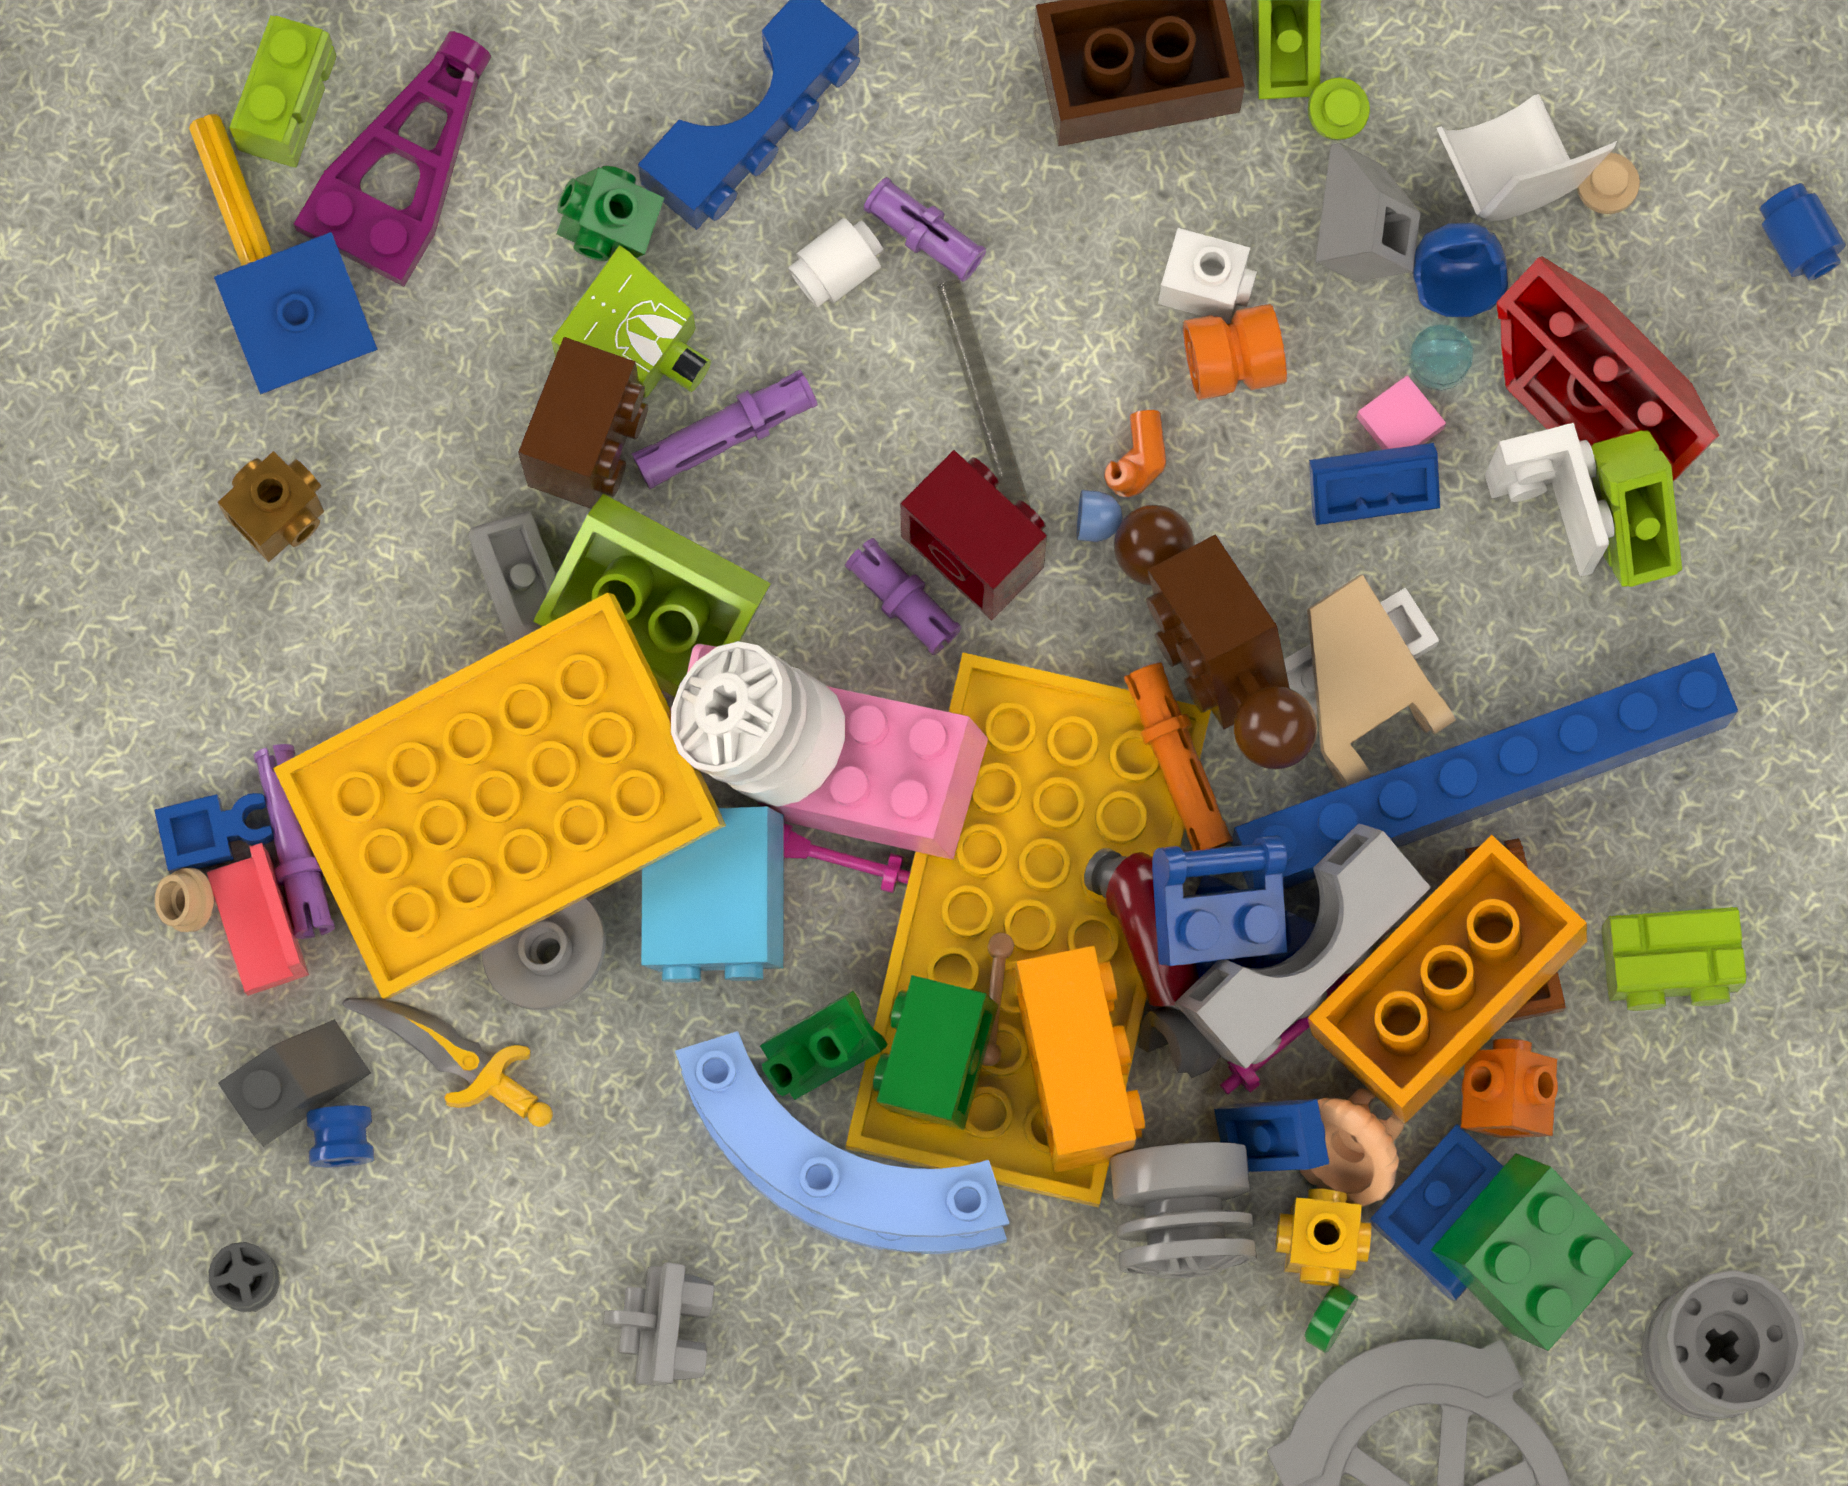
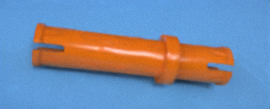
(1173, 747)

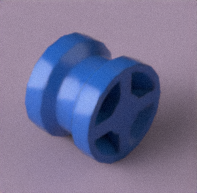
(340, 1136)

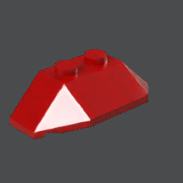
(1588, 365)

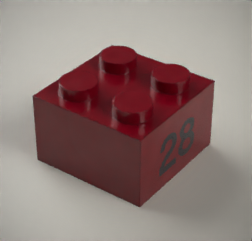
(974, 533)

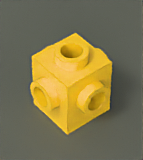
(1305, 1255)

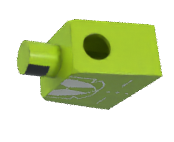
(639, 320)

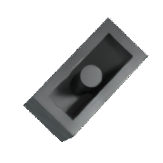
(292, 1079)

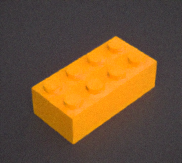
(1448, 978)

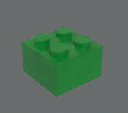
(1532, 1251)

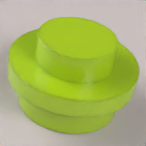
(1338, 108)

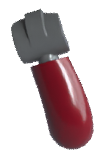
(1130, 898)

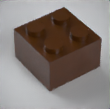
(582, 424)

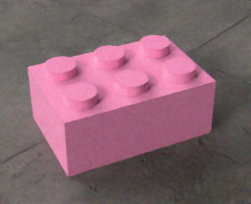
(898, 776)

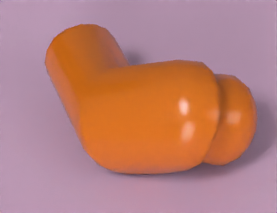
(1144, 461)

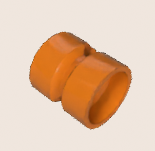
(1227, 353)

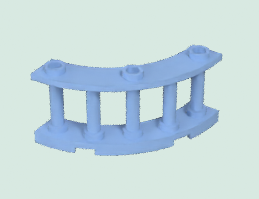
(829, 1186)

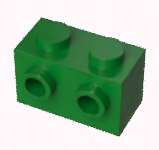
(935, 1051)

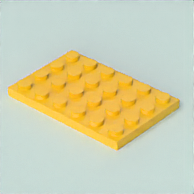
(498, 796)

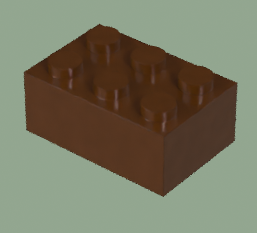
(1136, 65)

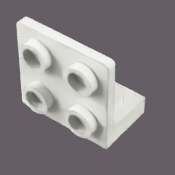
(1556, 456)

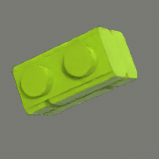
(283, 91)
(1641, 499)
(1674, 956)

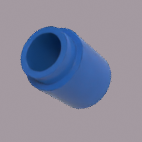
(1802, 232)

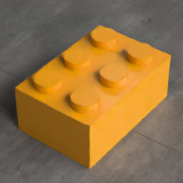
(1078, 1057)

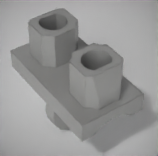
(652, 1324)

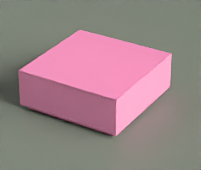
(1401, 417)

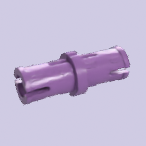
(924, 229)
(903, 596)

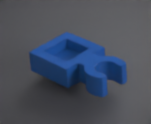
(200, 831)

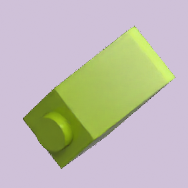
(1286, 47)

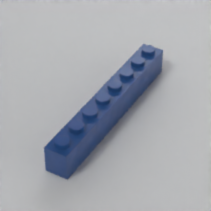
(1505, 766)

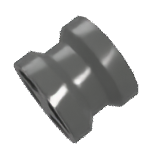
(229, 1268)

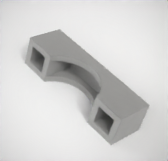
(1362, 893)

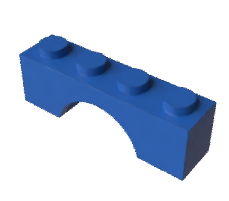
(703, 165)

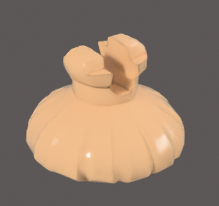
(1358, 1149)

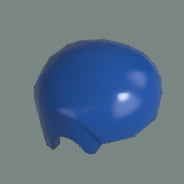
(1460, 270)

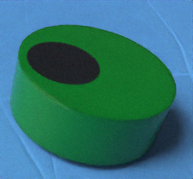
(1330, 1318)

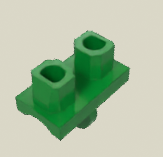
(820, 1047)

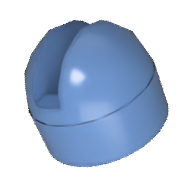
(1097, 516)

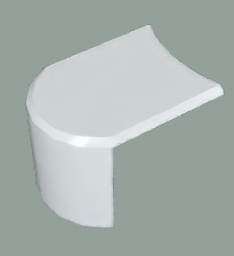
(1516, 162)

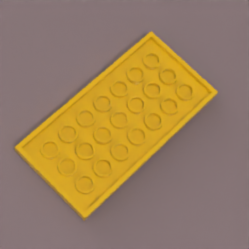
(1050, 792)

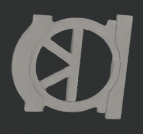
(1407, 1375)

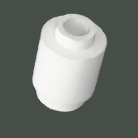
(836, 262)

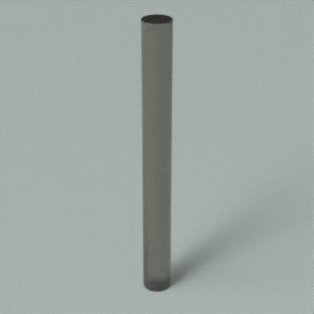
(981, 391)

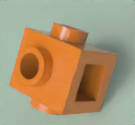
(1509, 1091)

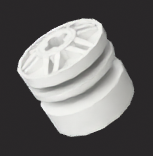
(757, 724)

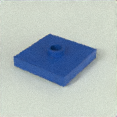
(295, 313)

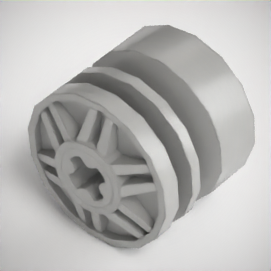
(1183, 1209)
(1759, 1352)

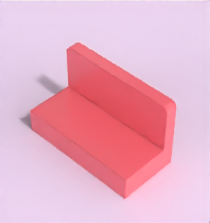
(257, 922)

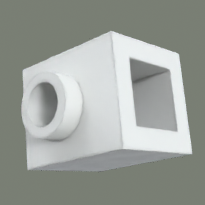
(1206, 276)

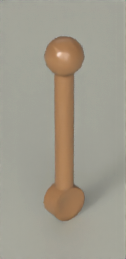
(1000, 948)

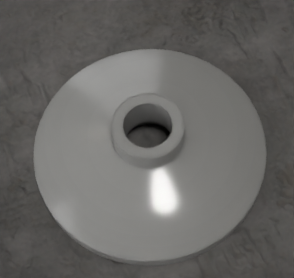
(518, 965)

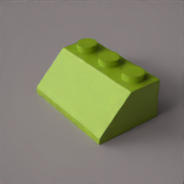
(664, 584)

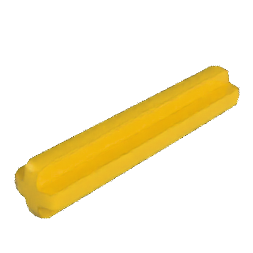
(230, 189)

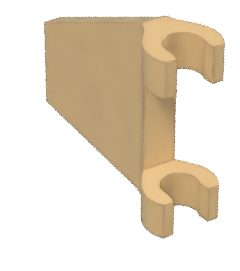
(1363, 677)

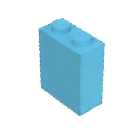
(718, 902)

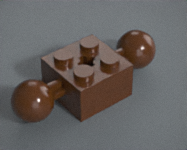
(1217, 634)

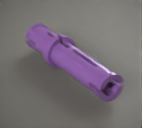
(734, 424)
(298, 865)

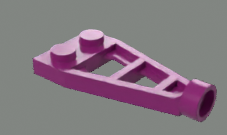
(367, 228)

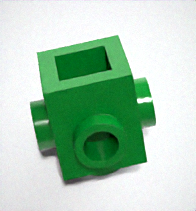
(607, 211)

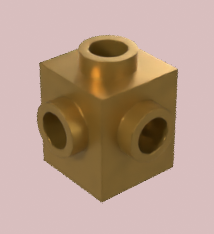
(273, 504)

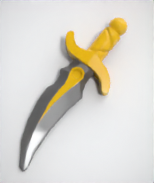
(458, 1056)

